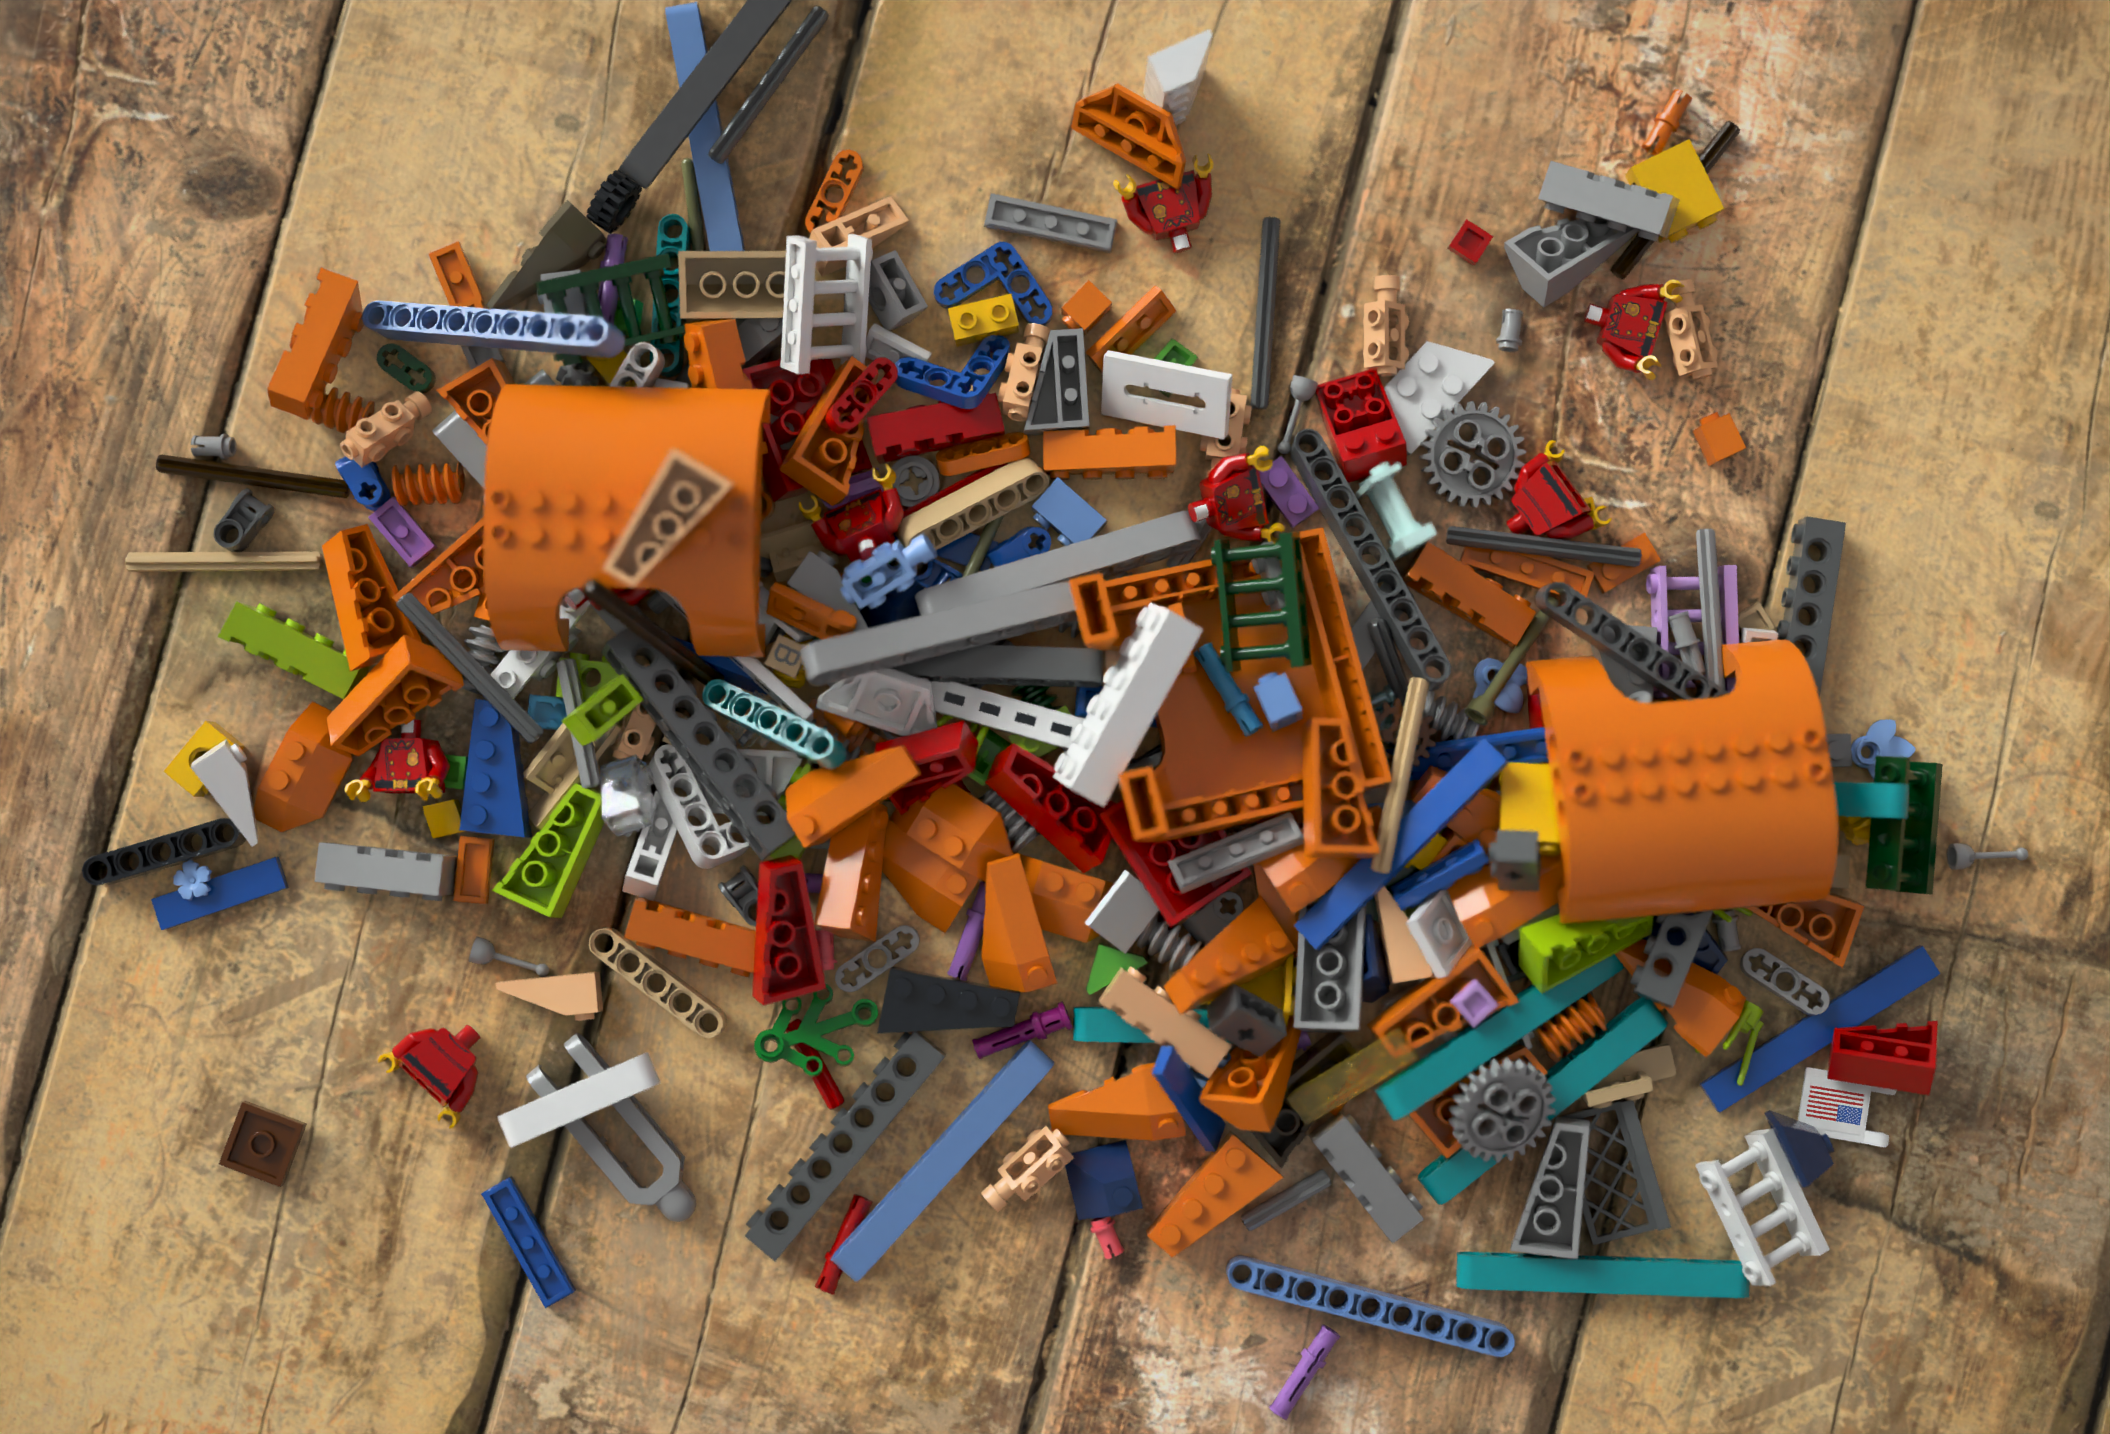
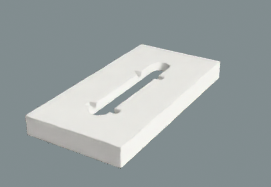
(1208, 385)

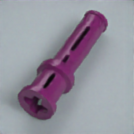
(1037, 1026)

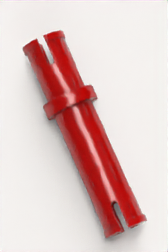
(855, 1215)

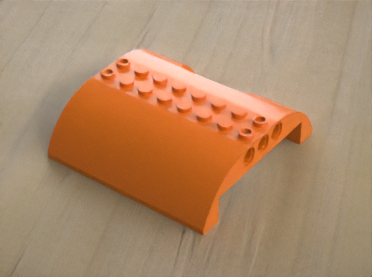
(571, 474)
(1207, 766)
(1689, 796)

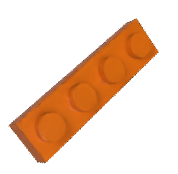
(1528, 569)

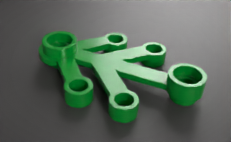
(811, 1032)

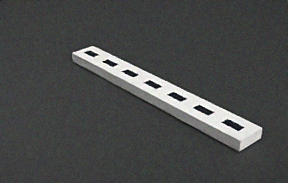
(760, 675)
(1003, 713)

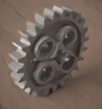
(1484, 428)
(1494, 1134)

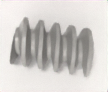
(483, 651)
(1447, 718)
(1016, 826)
(1168, 943)

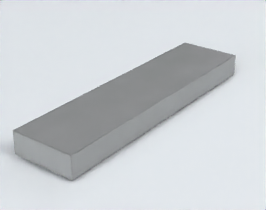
(1050, 223)
(1236, 852)

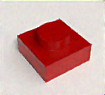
(1470, 242)

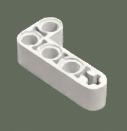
(693, 805)

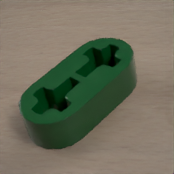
(410, 362)

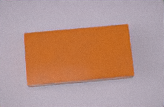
(473, 869)

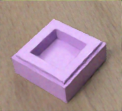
(1474, 1003)

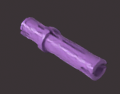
(608, 293)
(970, 937)
(1312, 1360)

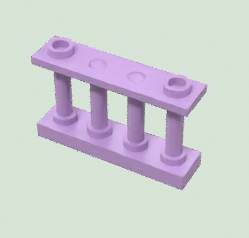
(1657, 585)

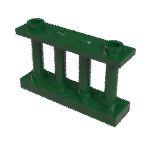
(621, 277)
(1288, 583)
(1905, 849)

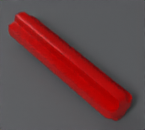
(823, 1082)

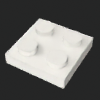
(1439, 933)

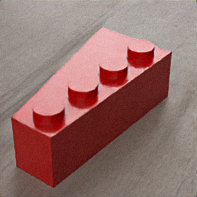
(932, 428)
(1051, 807)
(785, 940)

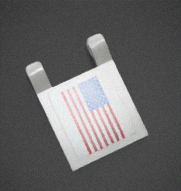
(1839, 1108)

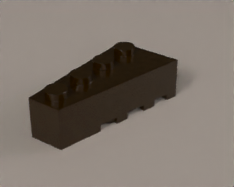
(1289, 1127)

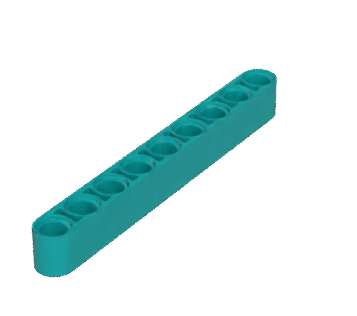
(1491, 1036)
(1569, 1079)
(1602, 1275)

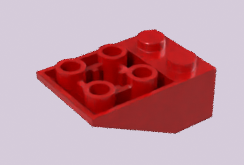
(1360, 424)

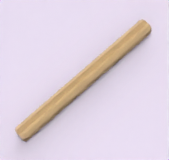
(222, 561)
(1400, 774)

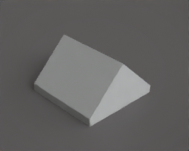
(1123, 912)

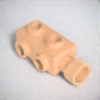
(1381, 333)
(1688, 340)
(1024, 372)
(385, 430)
(1238, 444)
(640, 728)
(1030, 1167)

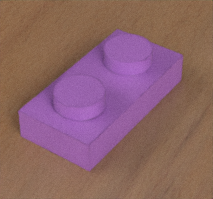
(1287, 492)
(402, 532)

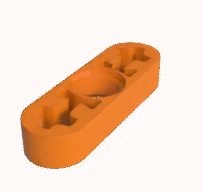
(836, 168)
(983, 453)

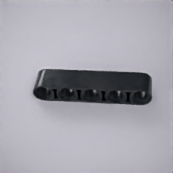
(149, 852)

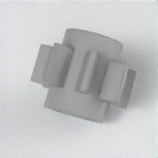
(578, 374)

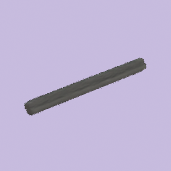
(768, 84)
(1265, 313)
(1543, 546)
(469, 668)

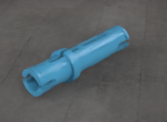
(1235, 700)

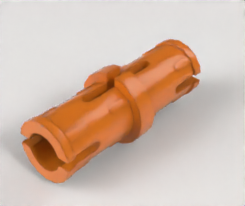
(1667, 122)

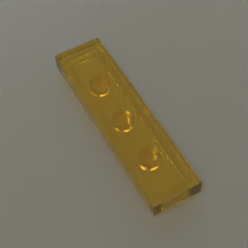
(1352, 1076)

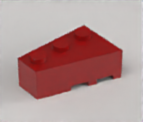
(942, 757)
(1885, 1058)

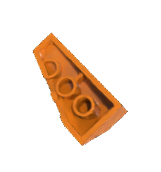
(453, 575)
(1253, 1087)
(1120, 1109)

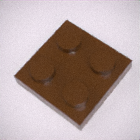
(262, 1143)

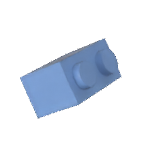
(1067, 514)
(1278, 701)

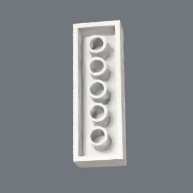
(1126, 703)

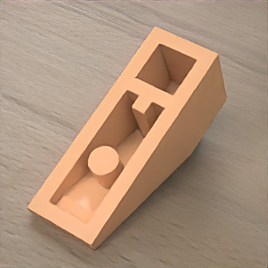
(873, 222)
(1401, 950)
(564, 994)

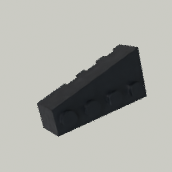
(943, 1003)

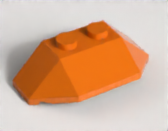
(1133, 131)
(302, 774)
(957, 829)
(1064, 897)

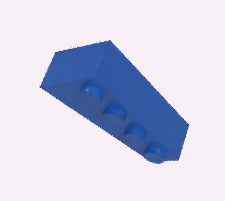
(494, 777)

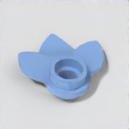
(1511, 696)
(1881, 742)

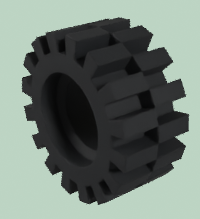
(613, 201)

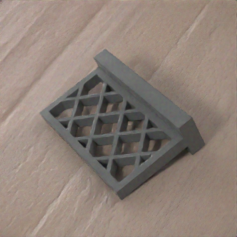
(1642, 1168)

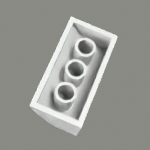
(1176, 75)

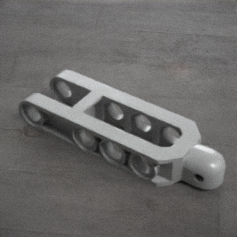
(667, 1192)

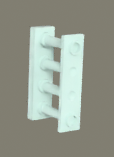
(1393, 511)

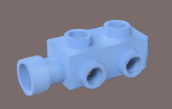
(883, 574)

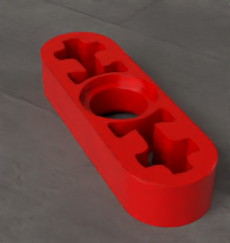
(874, 391)

